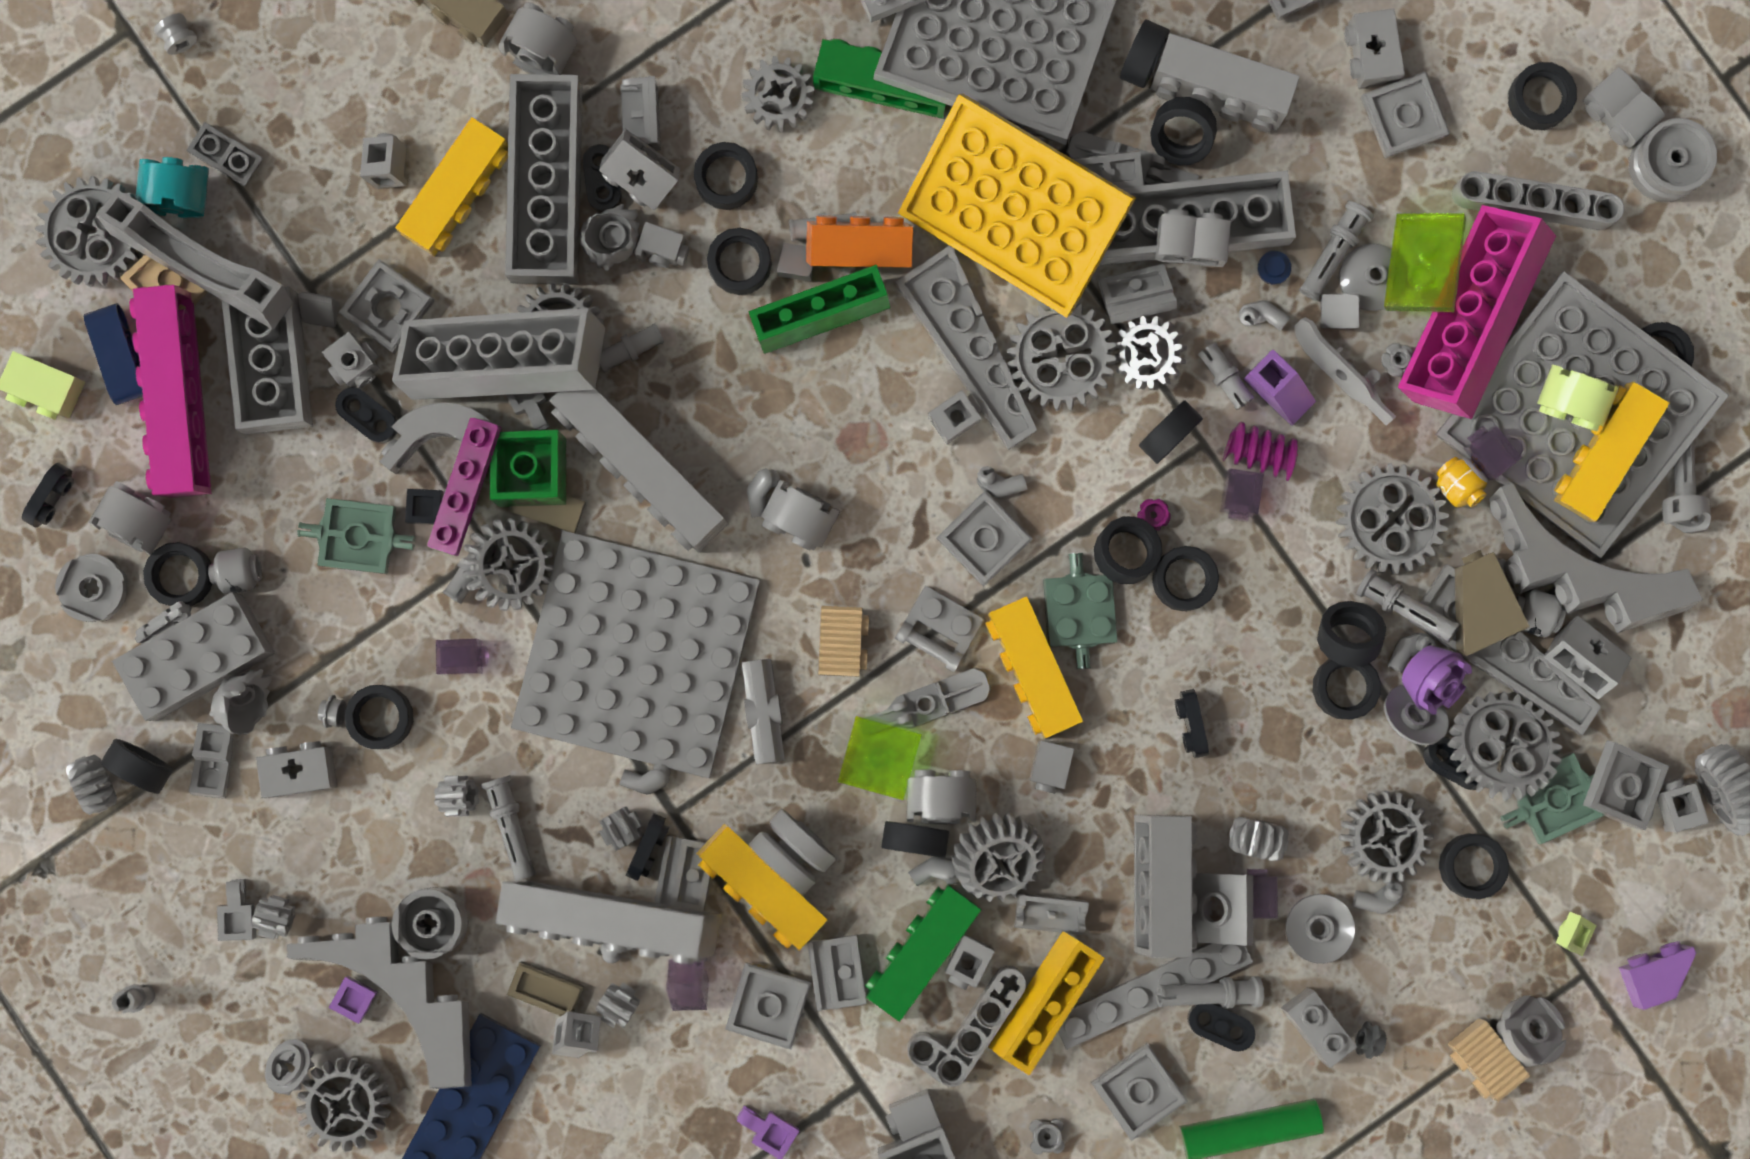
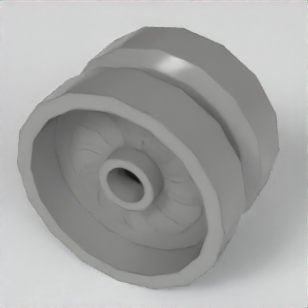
(1672, 160)
(790, 854)

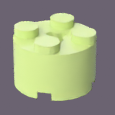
(1578, 396)

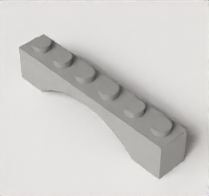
(233, 283)

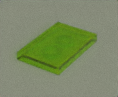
(1425, 262)

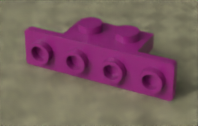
(464, 486)

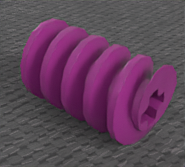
(1262, 450)

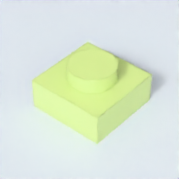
(1575, 933)

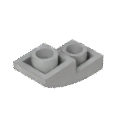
(224, 154)

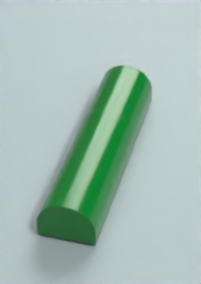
(1252, 1129)

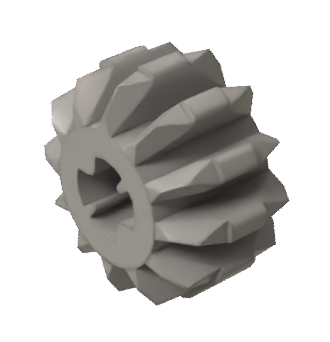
(91, 784)
(1258, 838)

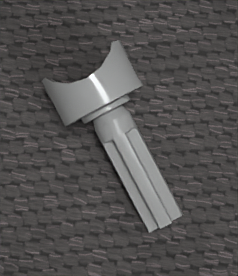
(1686, 504)

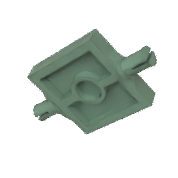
(356, 536)
(1079, 611)
(1558, 805)

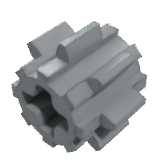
(456, 796)
(621, 828)
(273, 917)
(617, 1005)

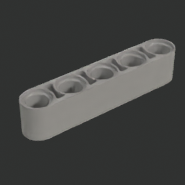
(1552, 195)

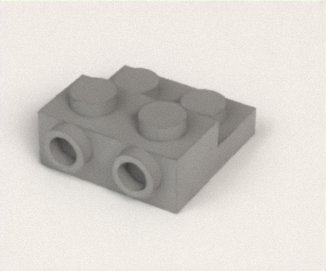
(1626, 785)

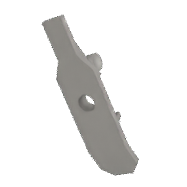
(1154, 167)
(1341, 370)
(945, 696)

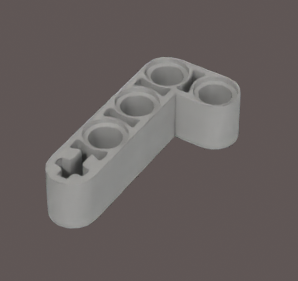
(973, 1022)

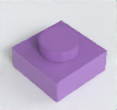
(353, 999)

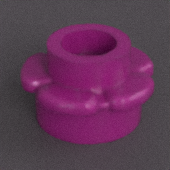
(1158, 506)

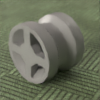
(175, 34)

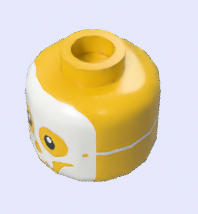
(1462, 482)

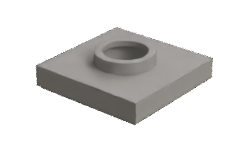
(380, 283)
(1237, 897)

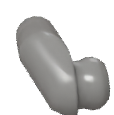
(1260, 312)
(758, 489)
(934, 867)
(1382, 900)

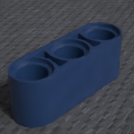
(114, 352)

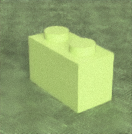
(40, 384)

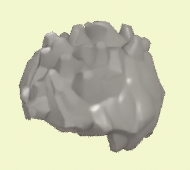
(610, 236)
(241, 701)

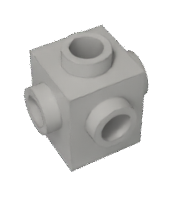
(345, 352)

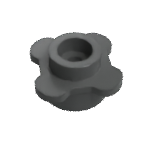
(1370, 1040)

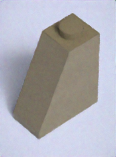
(1484, 604)

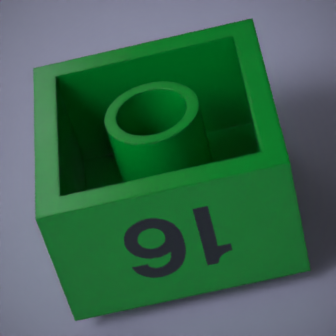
(529, 469)

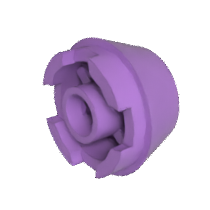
(1435, 678)

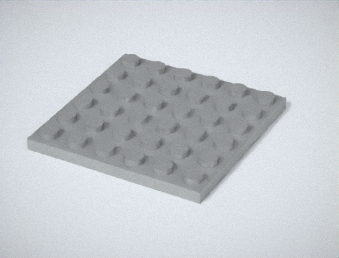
(1006, 54)
(1591, 338)
(635, 654)

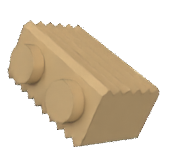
(841, 641)
(1487, 1060)

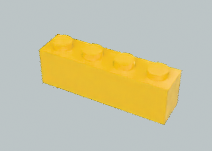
(453, 187)
(1610, 452)
(1034, 667)
(761, 887)
(1046, 1003)

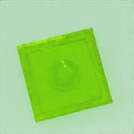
(879, 758)

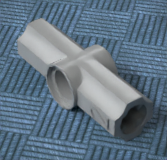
(763, 711)

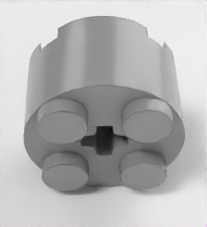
(538, 41)
(799, 515)
(130, 519)
(941, 797)
(419, 938)

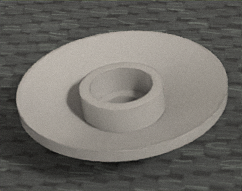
(1356, 278)
(1412, 723)
(1337, 932)

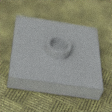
(1405, 115)
(984, 538)
(768, 1005)
(1139, 1091)

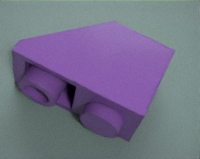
(1280, 387)
(1657, 977)

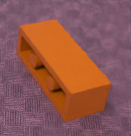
(859, 242)

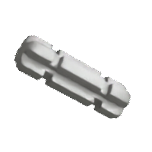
(163, 621)

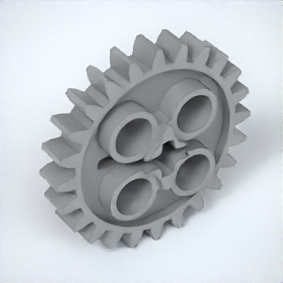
(62, 224)
(1066, 385)
(1413, 539)
(1535, 756)

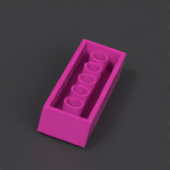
(1494, 283)
(171, 392)

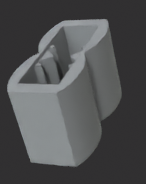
(1623, 108)
(1193, 239)

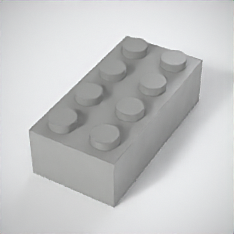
(1225, 83)
(267, 371)
(193, 657)
(1164, 886)

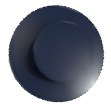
(1274, 267)

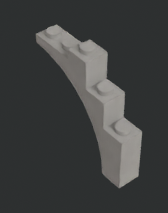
(1579, 582)
(439, 1025)

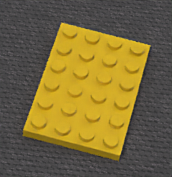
(1015, 205)

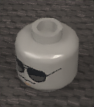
(235, 570)
(1542, 612)

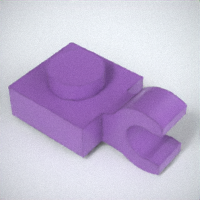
(772, 1133)

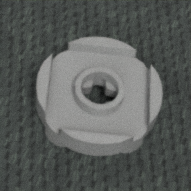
(111, 584)
(1517, 1036)

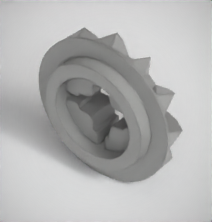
(276, 1073)

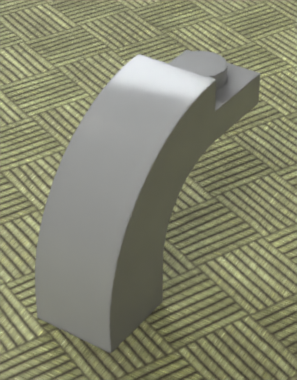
(423, 425)

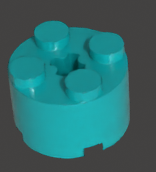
(172, 187)

